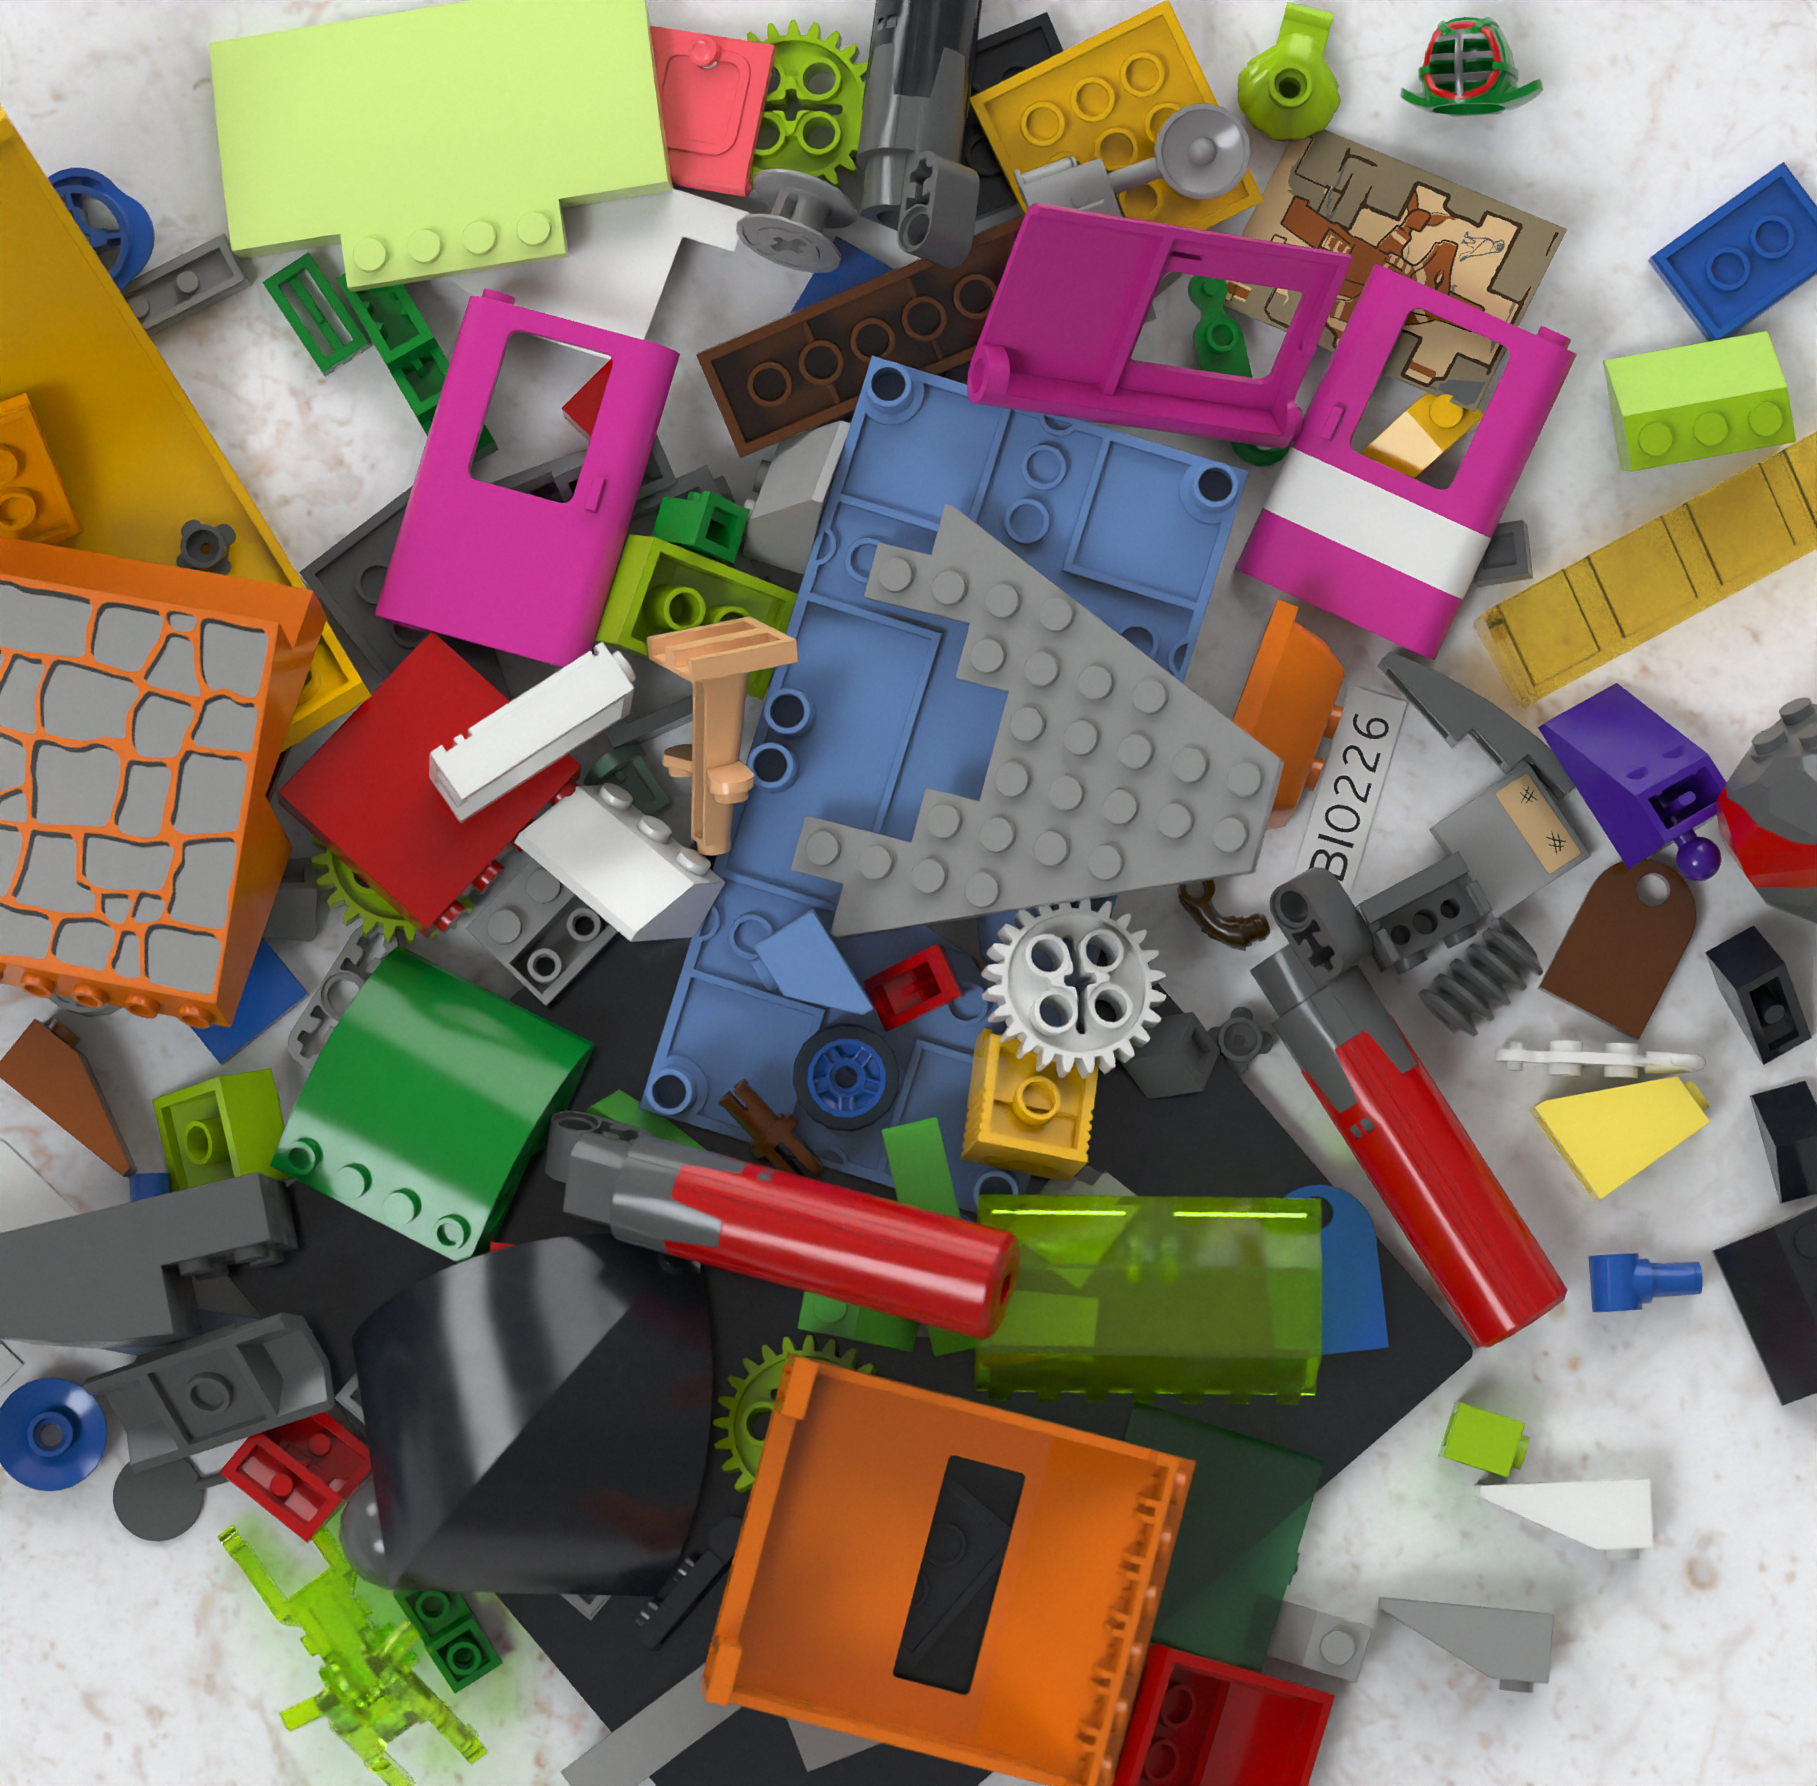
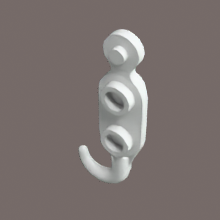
(1618, 1061)

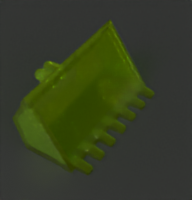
(1157, 1298)

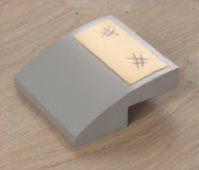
(1511, 840)

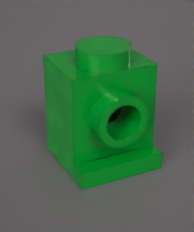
(702, 525)

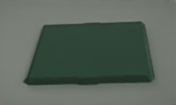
(1233, 1536)

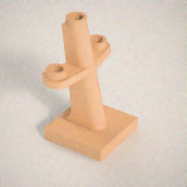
(718, 666)

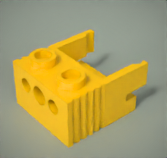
(1025, 1115)

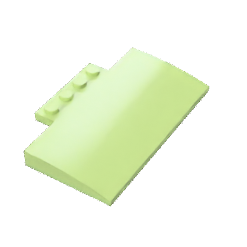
(437, 133)

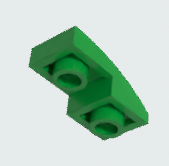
(450, 1635)

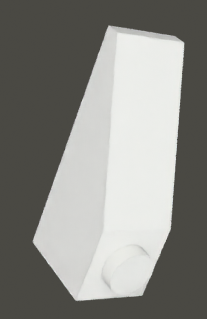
(1591, 1512)

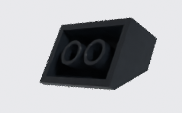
(1776, 1295)

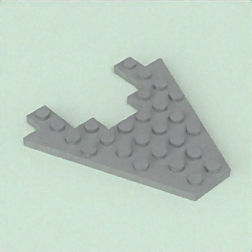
(1096, 775)

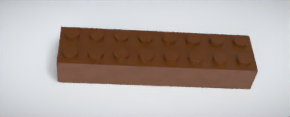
(817, 357)

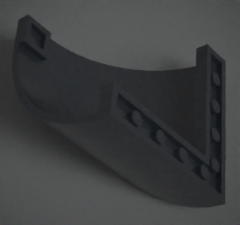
(539, 1419)

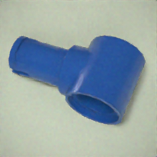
(1627, 1282)

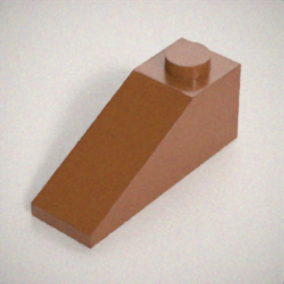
(64, 1087)

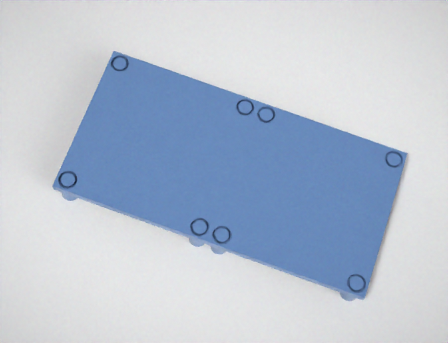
(883, 718)

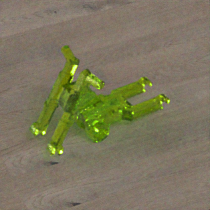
(366, 1667)

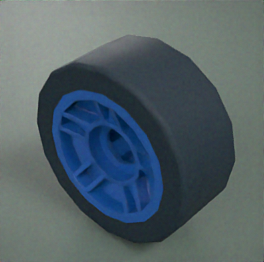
(846, 1106)

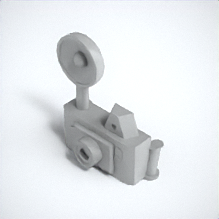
(1197, 153)

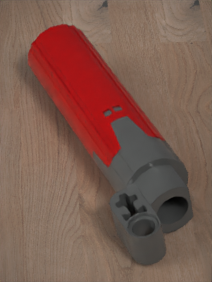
(1398, 1115)
(783, 1226)

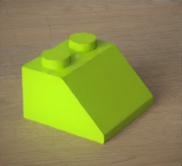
(221, 1129)

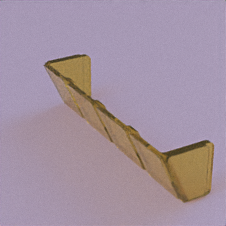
(1655, 576)

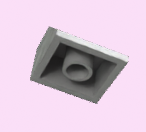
(793, 497)

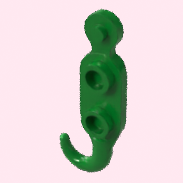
(1222, 350)

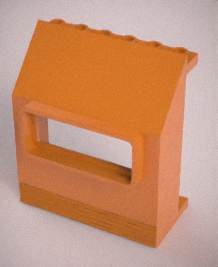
(839, 1550)

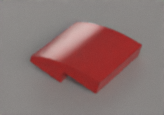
(301, 1471)

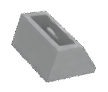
(541, 931)

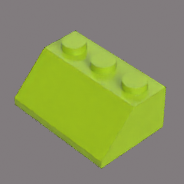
(1698, 401)

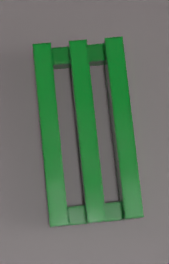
(342, 353)

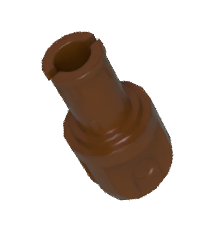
(769, 1130)

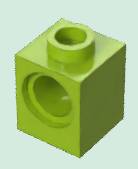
(1484, 1440)

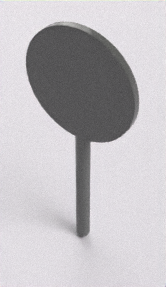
(161, 1500)

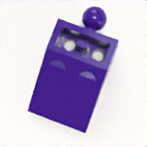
(1639, 779)

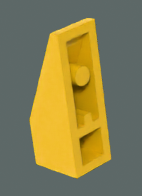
(1423, 435)

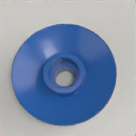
(40, 1405)

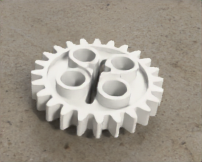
(1024, 987)

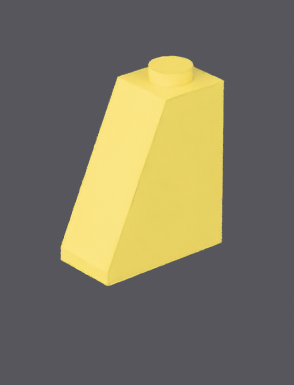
(1621, 1129)

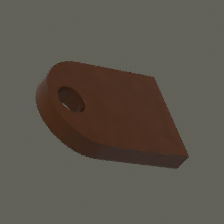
(1622, 949)

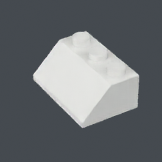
(623, 864)

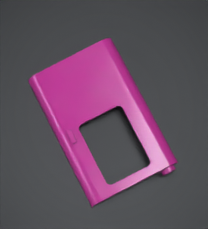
(1079, 301)
(506, 562)

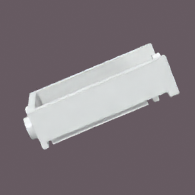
(533, 731)

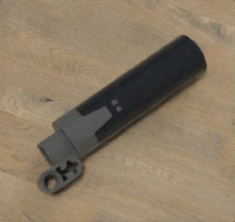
(916, 126)

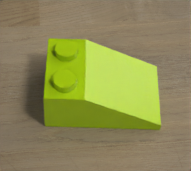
(674, 589)

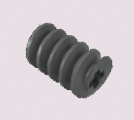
(1482, 979)

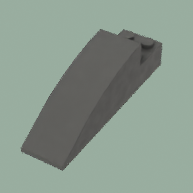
(128, 1268)

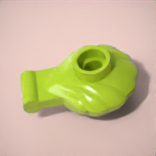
(1293, 65)

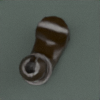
(1231, 931)

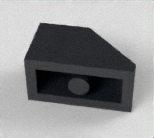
(1759, 993)

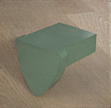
(628, 770)

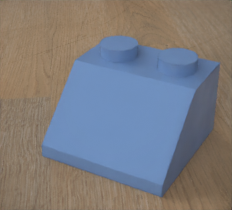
(809, 966)

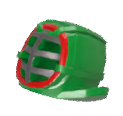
(1470, 71)

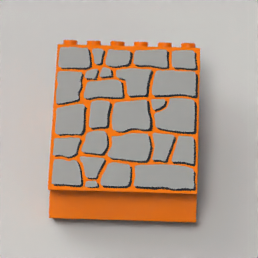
(139, 776)

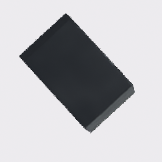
(1790, 1138)

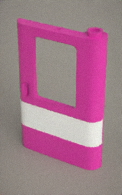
(1370, 536)

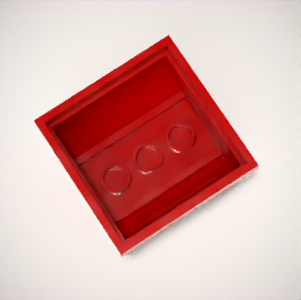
(1219, 1725)

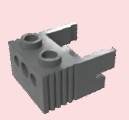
(1423, 894)

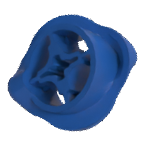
(135, 226)

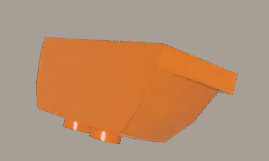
(1291, 704)

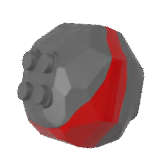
(1772, 811)

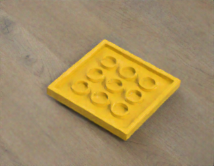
(1109, 105)

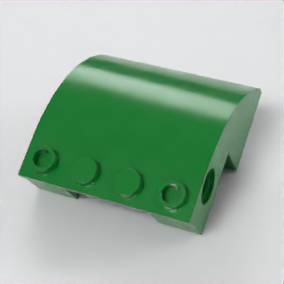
(430, 1104)

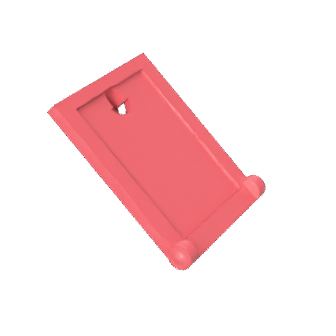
(711, 112)

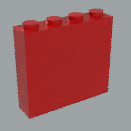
(381, 813)

